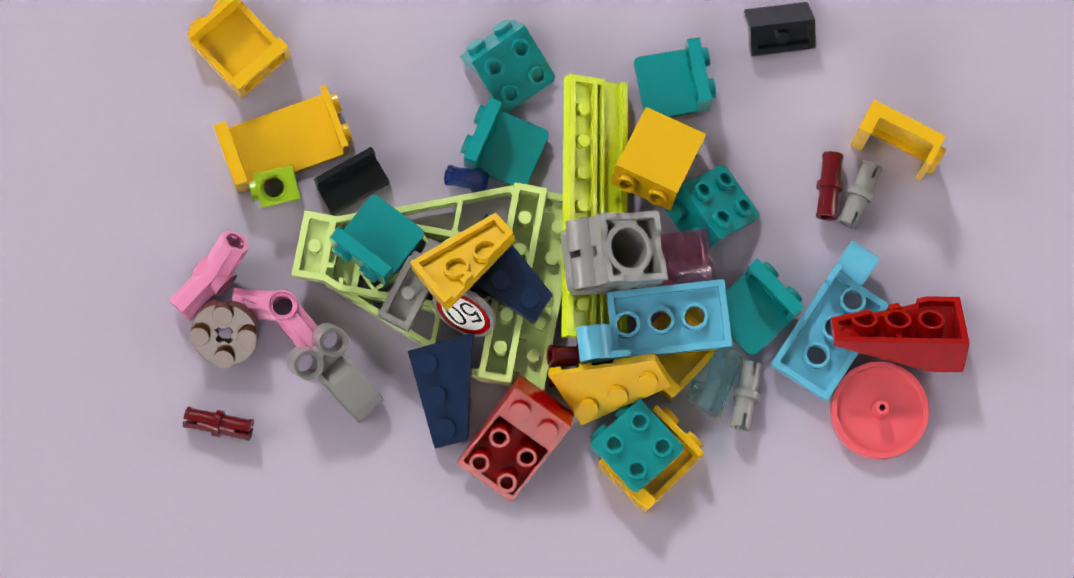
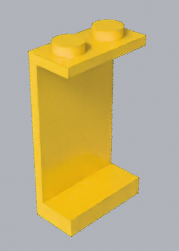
(295, 135)

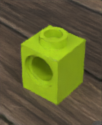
(288, 178)

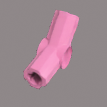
(212, 274)
(295, 324)

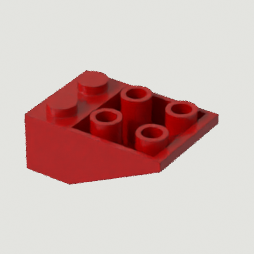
(516, 438)

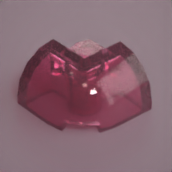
(687, 257)

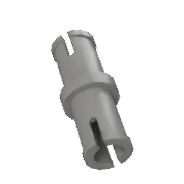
(859, 194)
(746, 396)

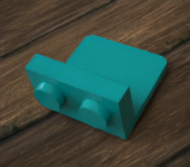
(509, 64)
(676, 80)
(504, 145)
(713, 203)
(377, 240)
(760, 307)
(635, 445)

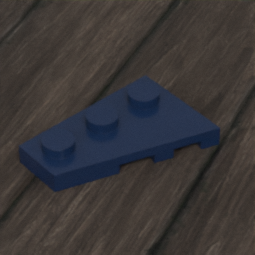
(515, 285)
(444, 383)

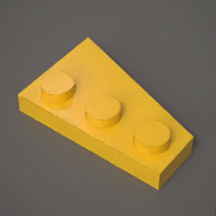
(462, 259)
(611, 386)

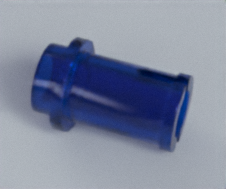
(473, 179)

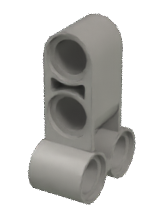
(336, 372)

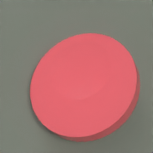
(879, 410)

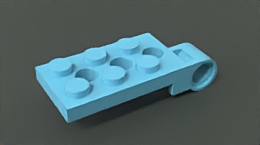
(810, 331)
(607, 343)

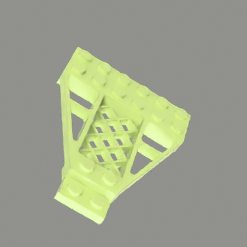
(514, 343)

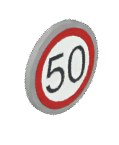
(468, 315)

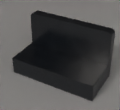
(780, 28)
(351, 181)

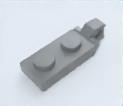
(406, 294)

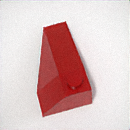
(918, 335)

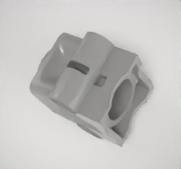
(613, 252)

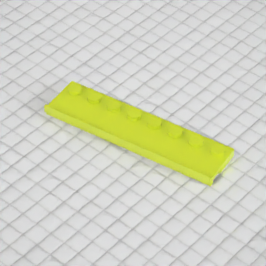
(592, 144)

